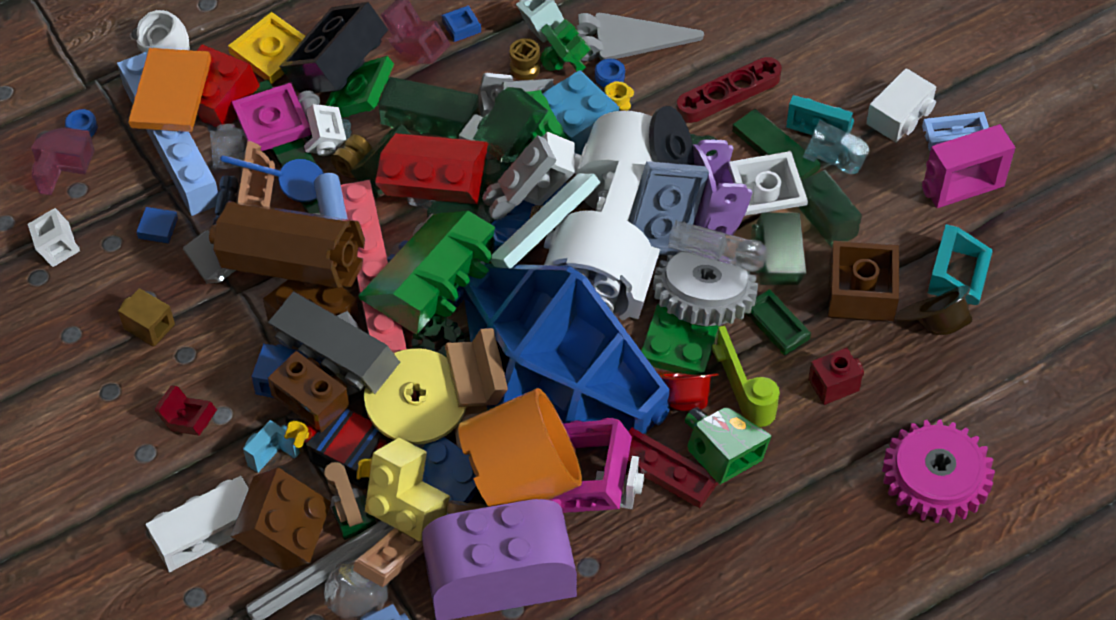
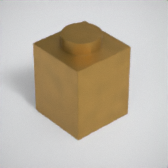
(146, 317)

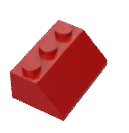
(432, 168)

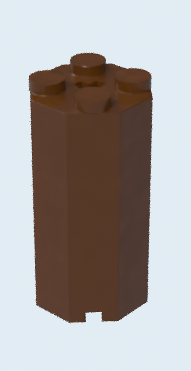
(288, 244)

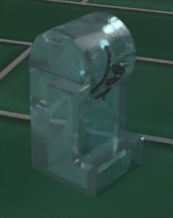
(837, 148)

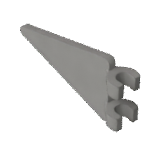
(629, 36)

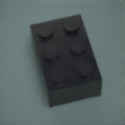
(334, 48)

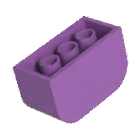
(498, 558)

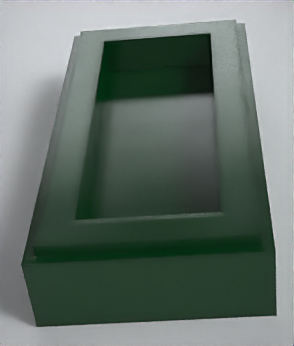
(778, 322)

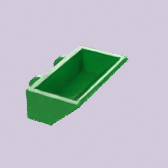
(431, 269)

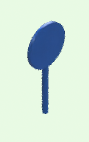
(294, 178)

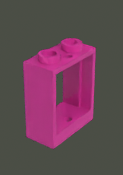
(987, 148)
(603, 493)

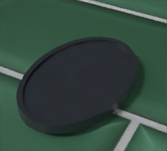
(670, 137)

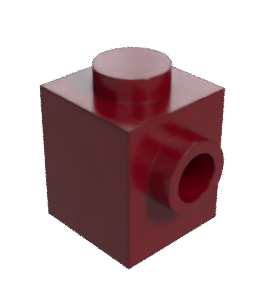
(836, 375)

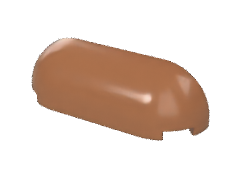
(253, 185)

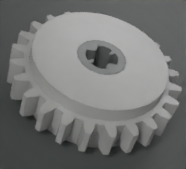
(704, 289)

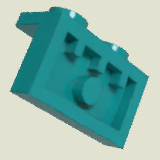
(805, 115)

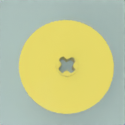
(419, 421)

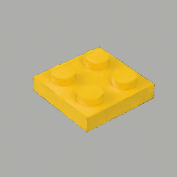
(267, 46)

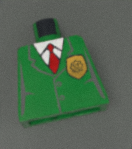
(725, 442)

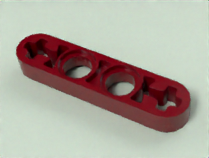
(731, 92)

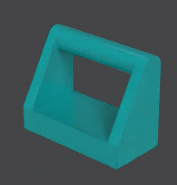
(959, 241)

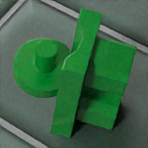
(566, 47)

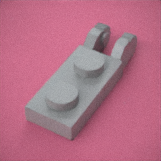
(519, 178)

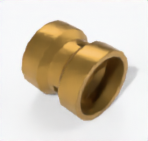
(524, 59)
(350, 155)

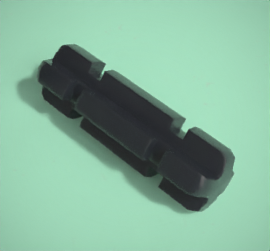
(227, 193)

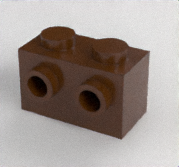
(309, 391)

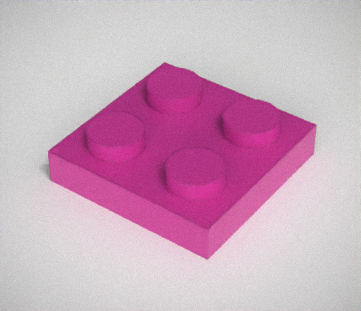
(272, 117)

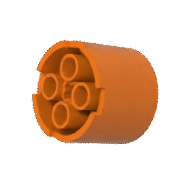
(520, 451)

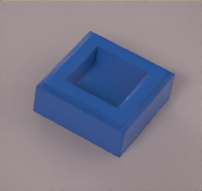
(461, 23)
(157, 225)

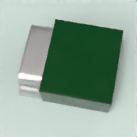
(368, 520)

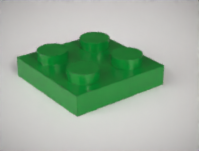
(362, 88)
(678, 344)

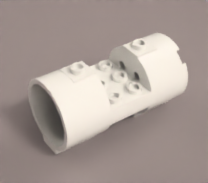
(602, 241)

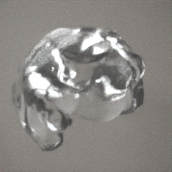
(352, 594)

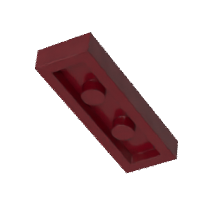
(671, 469)

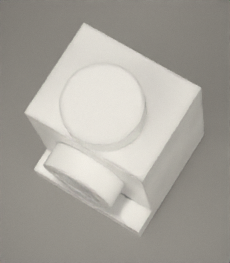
(53, 237)

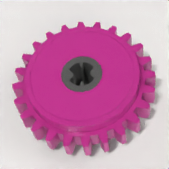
(938, 471)

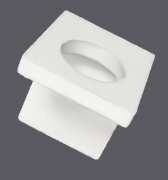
(632, 484)

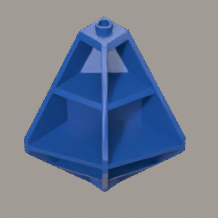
(567, 343)

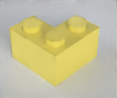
(398, 492)

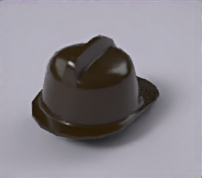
(940, 313)

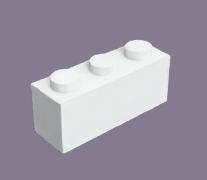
(198, 525)

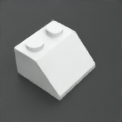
(772, 181)

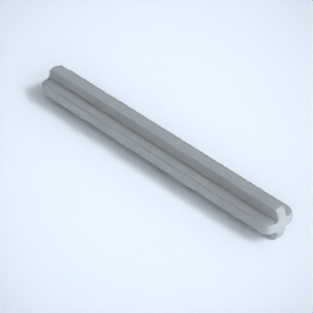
(315, 573)

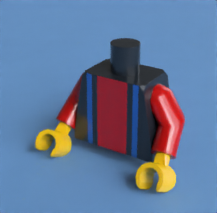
(346, 440)

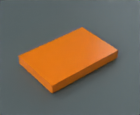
(170, 90)

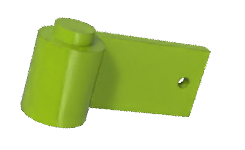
(755, 396)

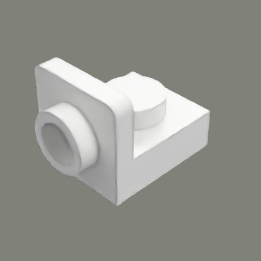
(325, 129)

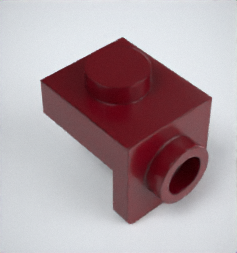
(184, 413)

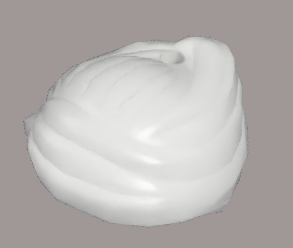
(161, 31)

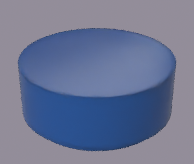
(609, 71)
(82, 120)

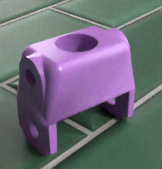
(722, 200)

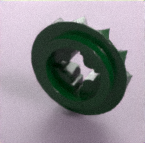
(450, 332)

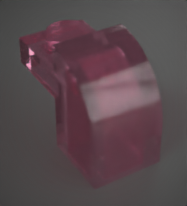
(411, 37)
(60, 151)

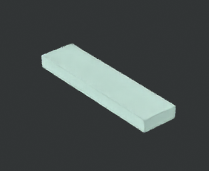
(544, 220)

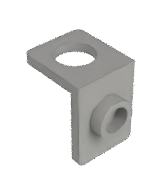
(203, 257)

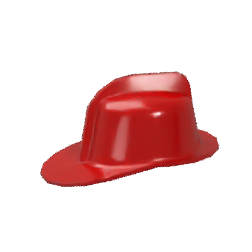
(687, 389)

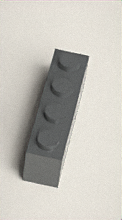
(334, 343)

